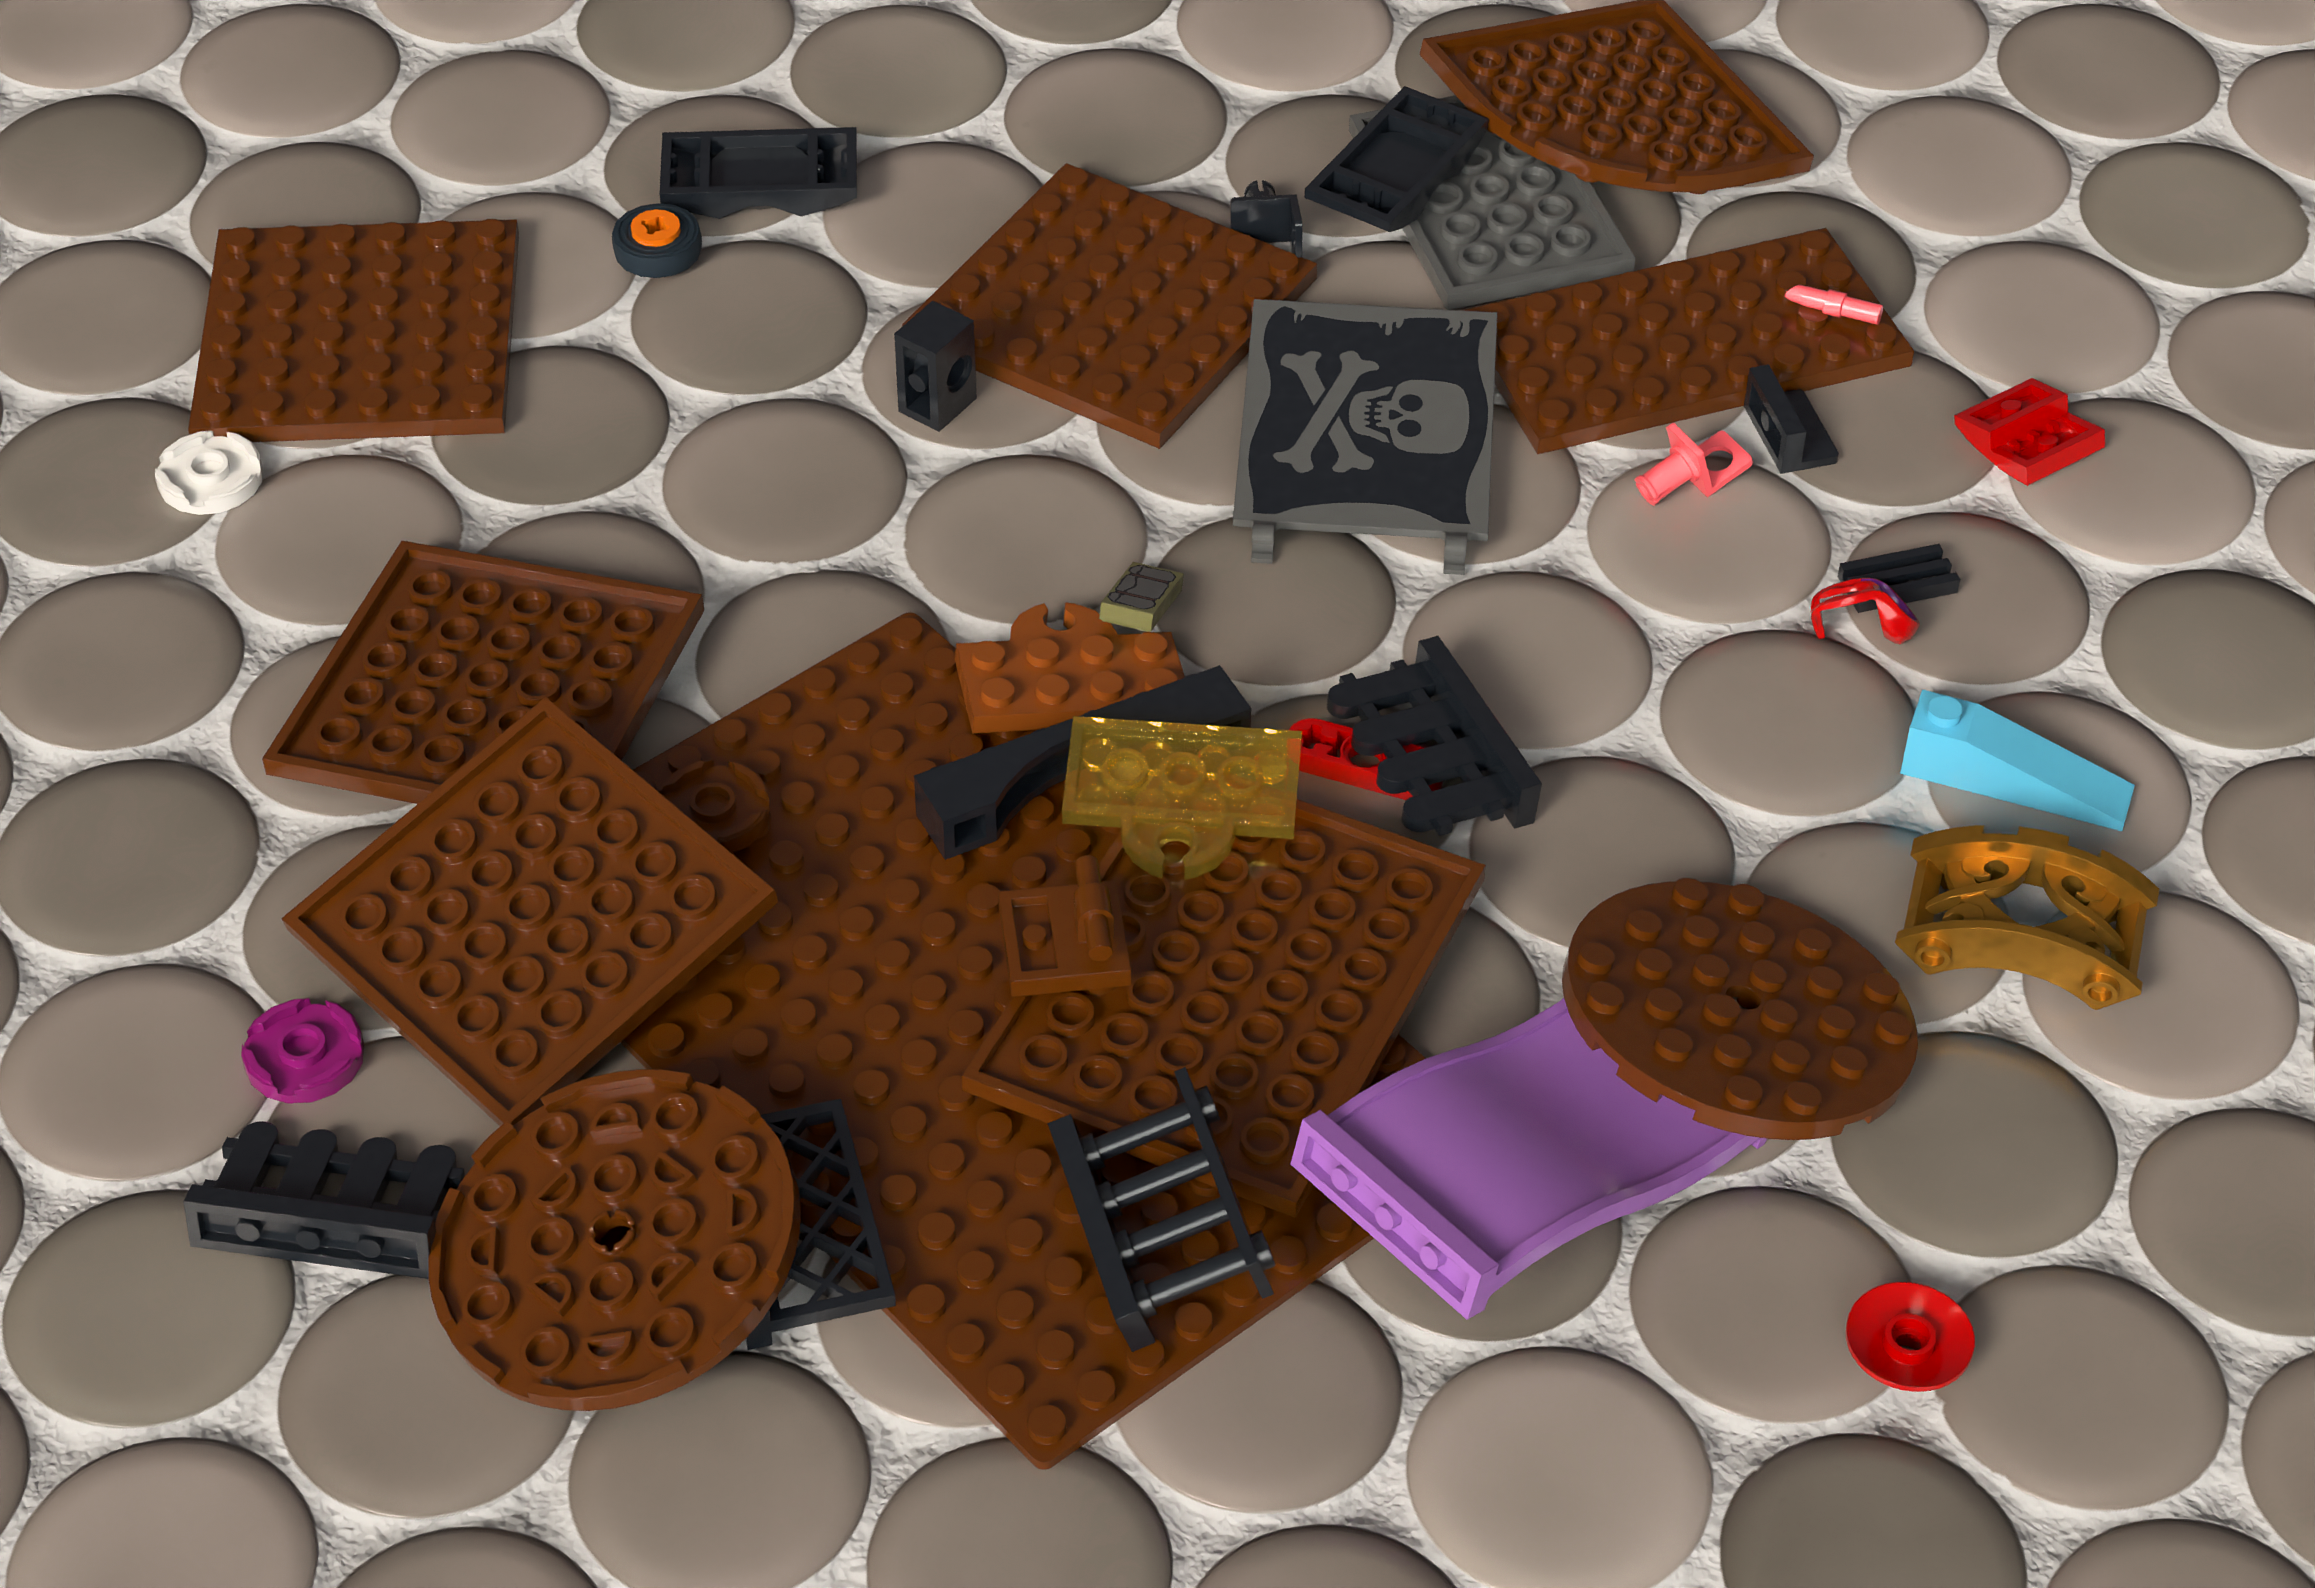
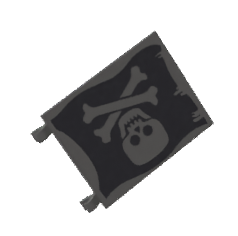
(1367, 424)

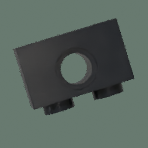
(935, 365)

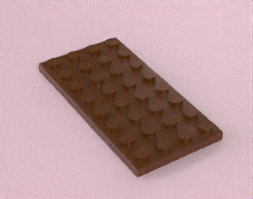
(1682, 340)

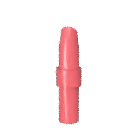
(1835, 303)

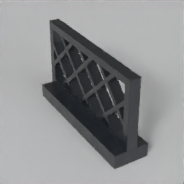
(841, 1303)

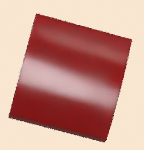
(2029, 431)

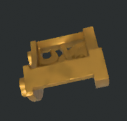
(1980, 935)

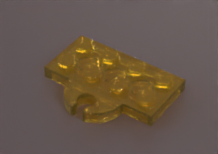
(1181, 786)

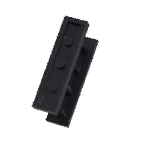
(1120, 1251)

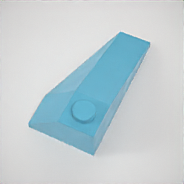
(1997, 758)

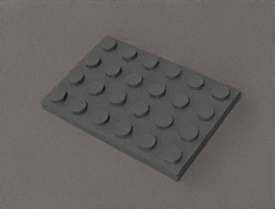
(1511, 227)

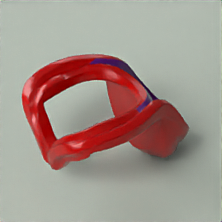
(1895, 616)

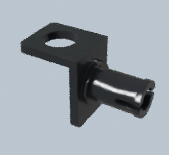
(1268, 216)

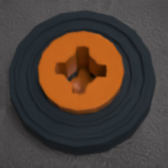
(657, 240)

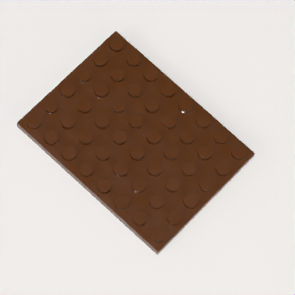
(1257, 977)

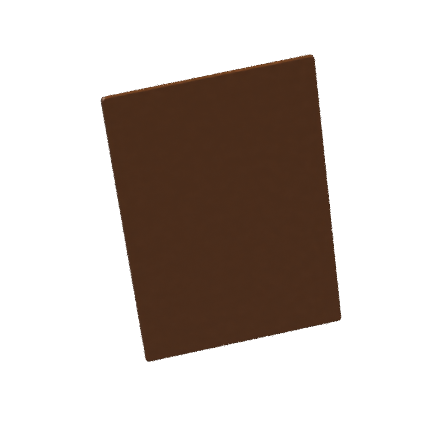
(880, 993)

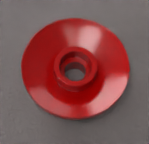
(1911, 1317)

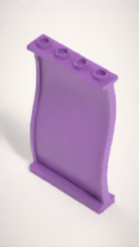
(1503, 1155)

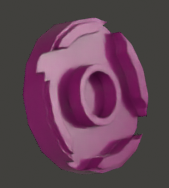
(302, 1051)

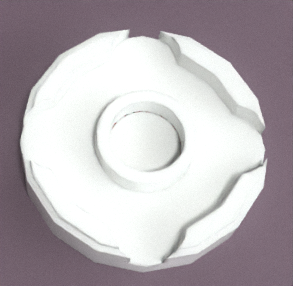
(209, 472)

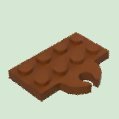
(1059, 674)

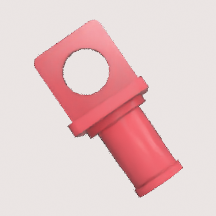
(1689, 463)

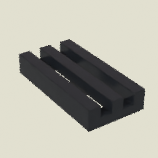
(1904, 566)

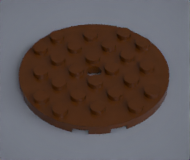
(1821, 1025)
(598, 1327)

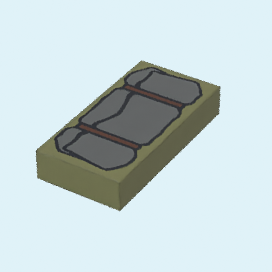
(1141, 597)

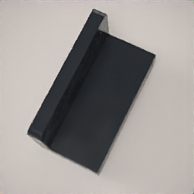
(1787, 423)

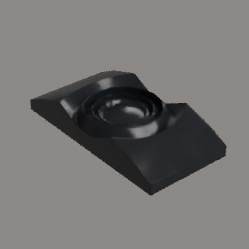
(1399, 160)
(759, 170)

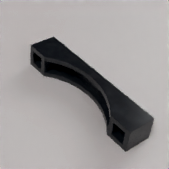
(979, 794)

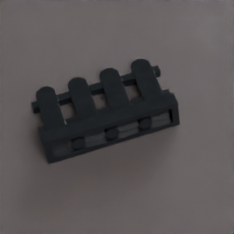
(1467, 737)
(319, 1228)

